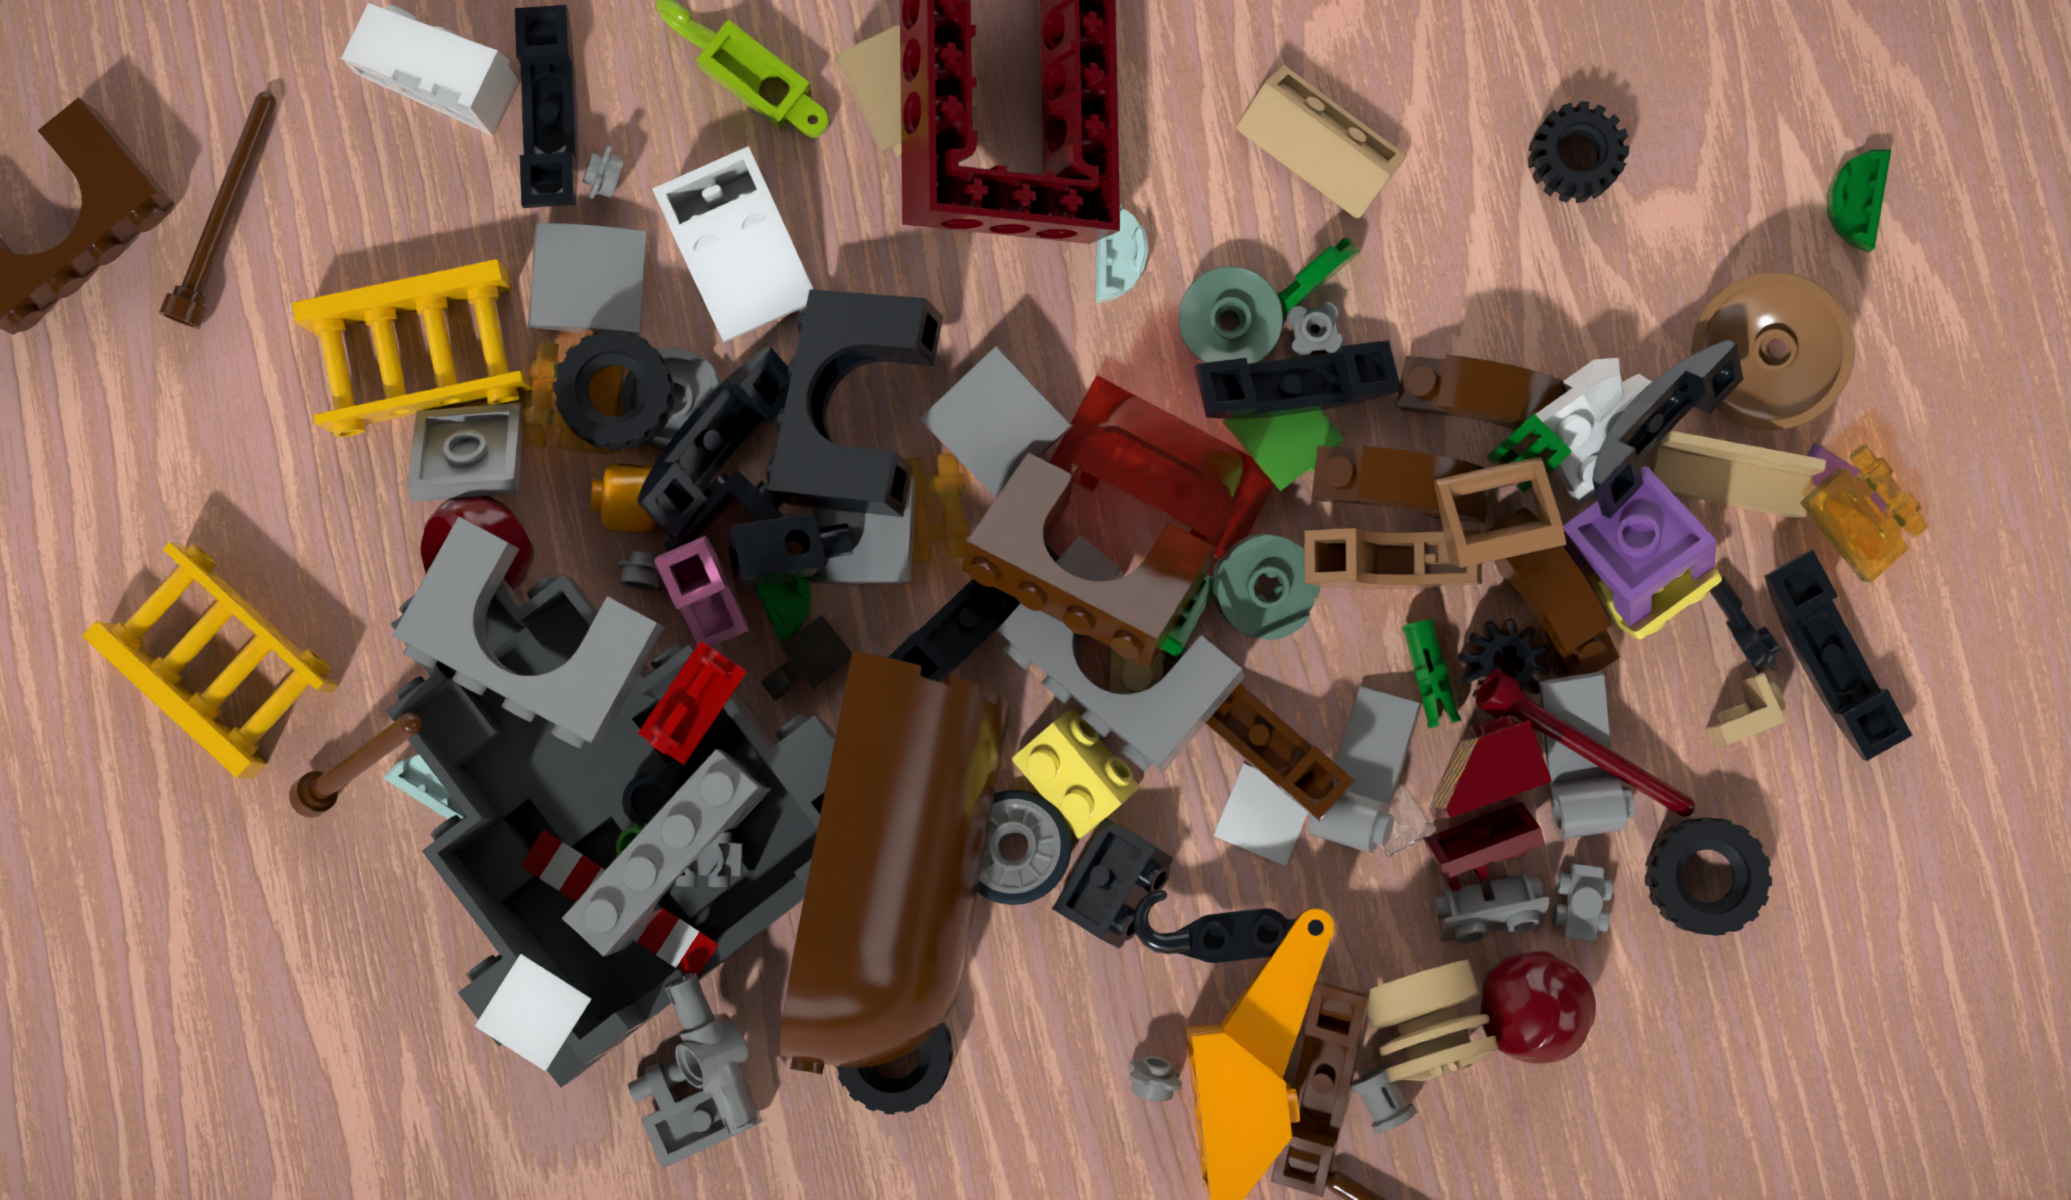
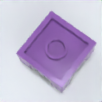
(1640, 546)

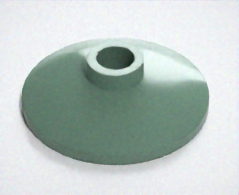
(1235, 293)

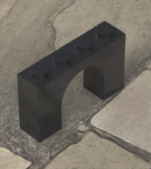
(835, 338)

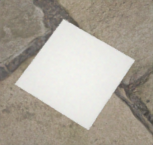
(1260, 817)
(533, 1012)

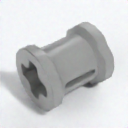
(1383, 1099)

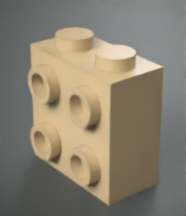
(875, 83)

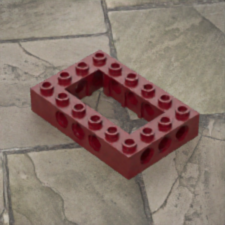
(1079, 183)

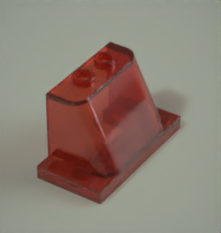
(1163, 464)

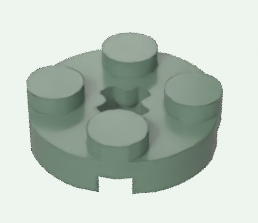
(1238, 574)

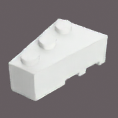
(432, 66)

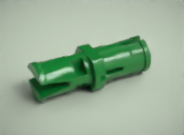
(1435, 685)

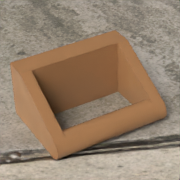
(1503, 542)

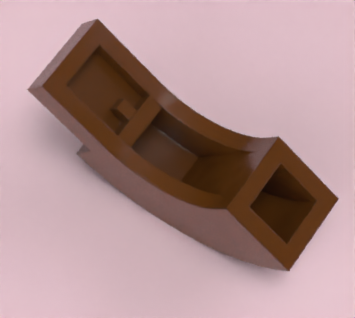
(1475, 389)
(1392, 480)
(1561, 603)

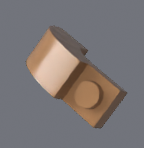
(1383, 560)

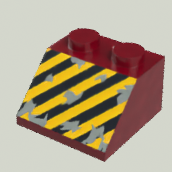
(1490, 767)

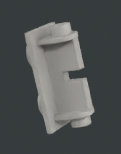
(1512, 907)

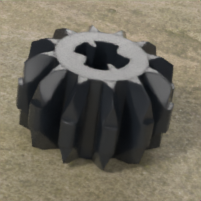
(1516, 650)

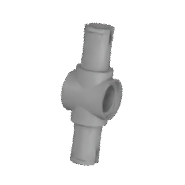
(711, 1053)

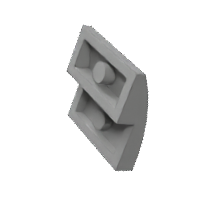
(587, 278)
(995, 420)
(879, 545)

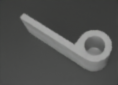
(1374, 758)
(1582, 794)

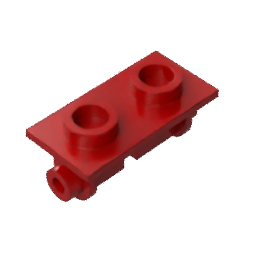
(692, 702)

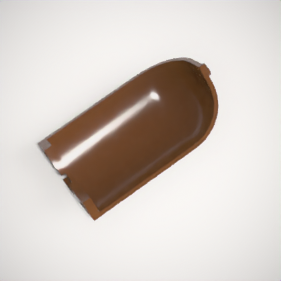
(892, 866)

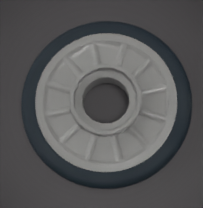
(1046, 855)

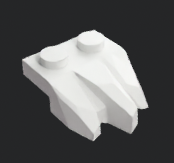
(1585, 417)

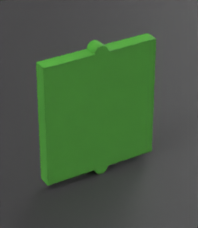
(1285, 443)

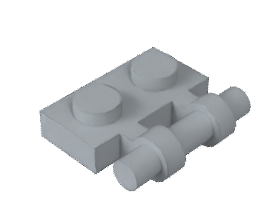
(681, 1125)

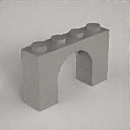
(449, 626)
(1150, 722)
(628, 890)

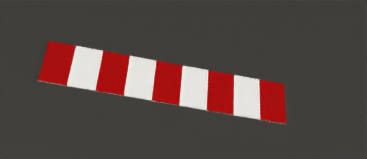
(575, 874)

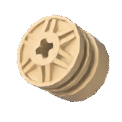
(1430, 1021)

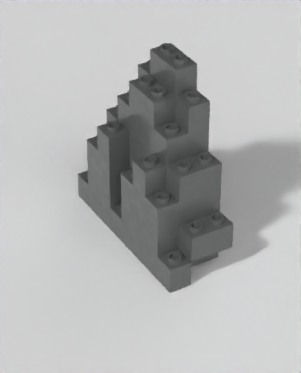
(523, 779)

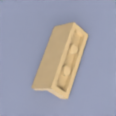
(1320, 141)
(1735, 473)

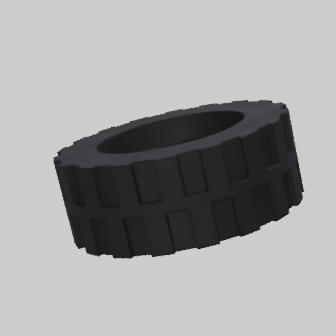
(608, 350)
(1749, 871)
(907, 1092)

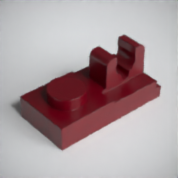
(1482, 841)

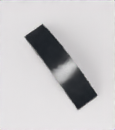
(548, 106)
(1696, 381)
(1297, 384)
(710, 437)
(958, 629)
(1831, 657)

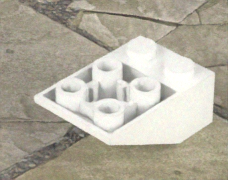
(735, 244)

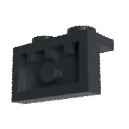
(1111, 882)

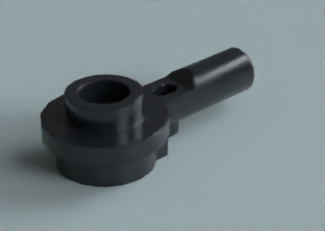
(1756, 645)
(651, 792)

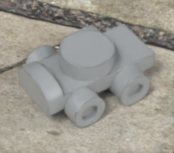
(717, 862)
(1583, 912)

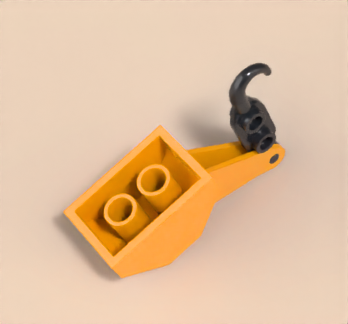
(1240, 1065)

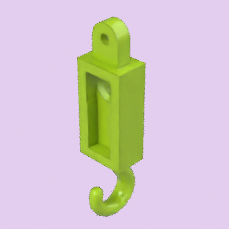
(742, 67)

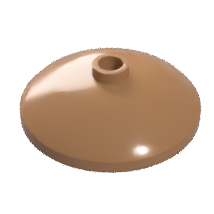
(1818, 342)

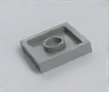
(466, 452)

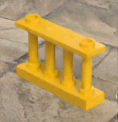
(379, 308)
(161, 677)

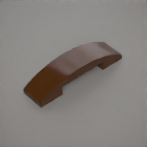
(1280, 753)
(1322, 1086)

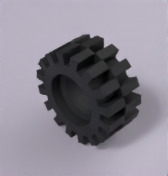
(1599, 130)

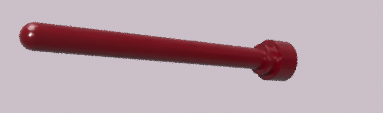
(1502, 696)

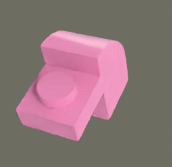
(701, 592)

